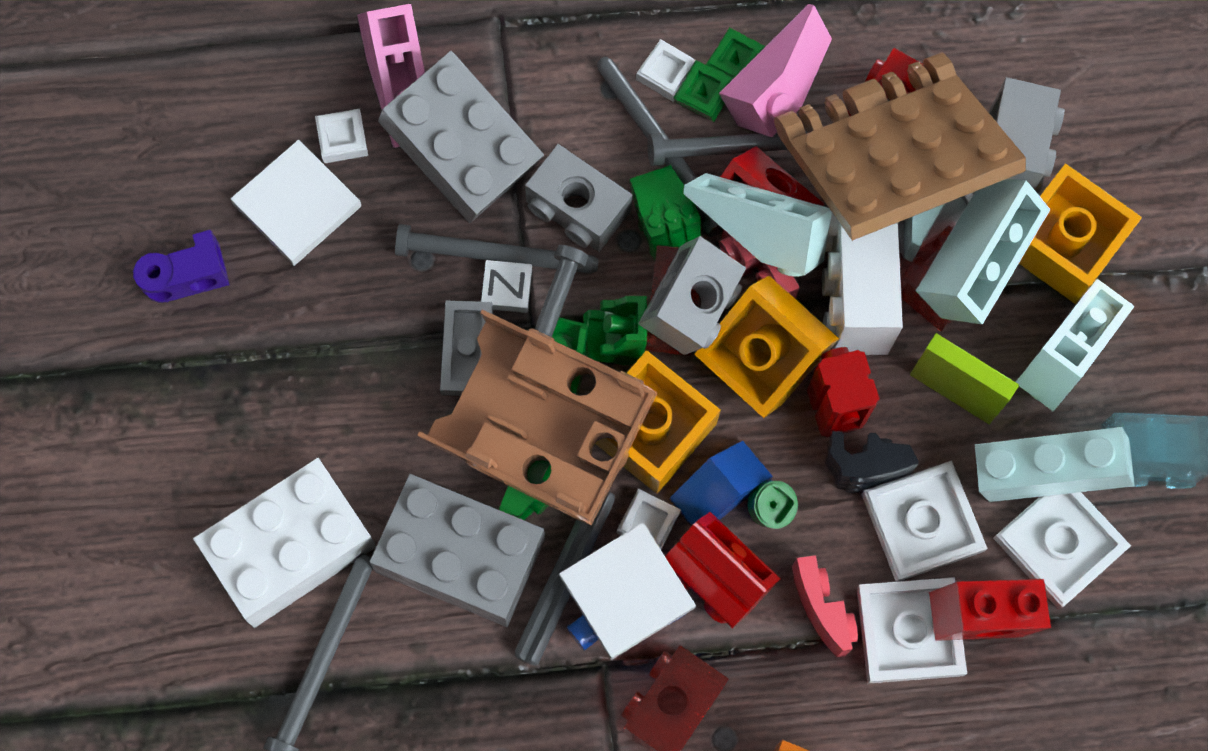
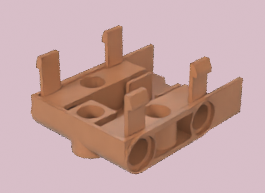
(524, 412)

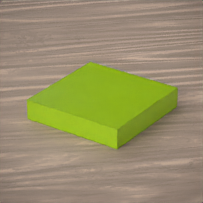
(964, 379)

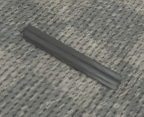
(555, 594)

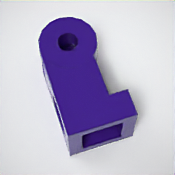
(182, 272)

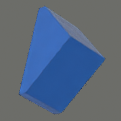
(720, 483)

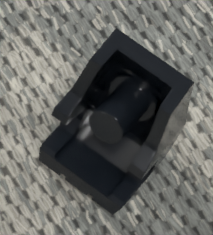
(875, 465)

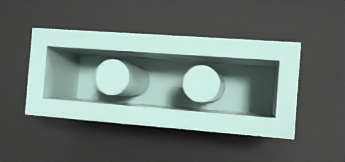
(983, 251)
(1054, 464)

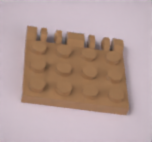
(899, 152)

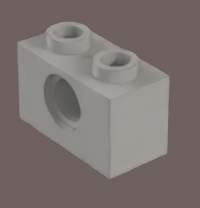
(568, 176)
(671, 310)

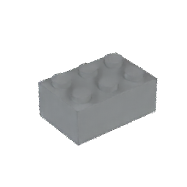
(460, 136)
(458, 550)

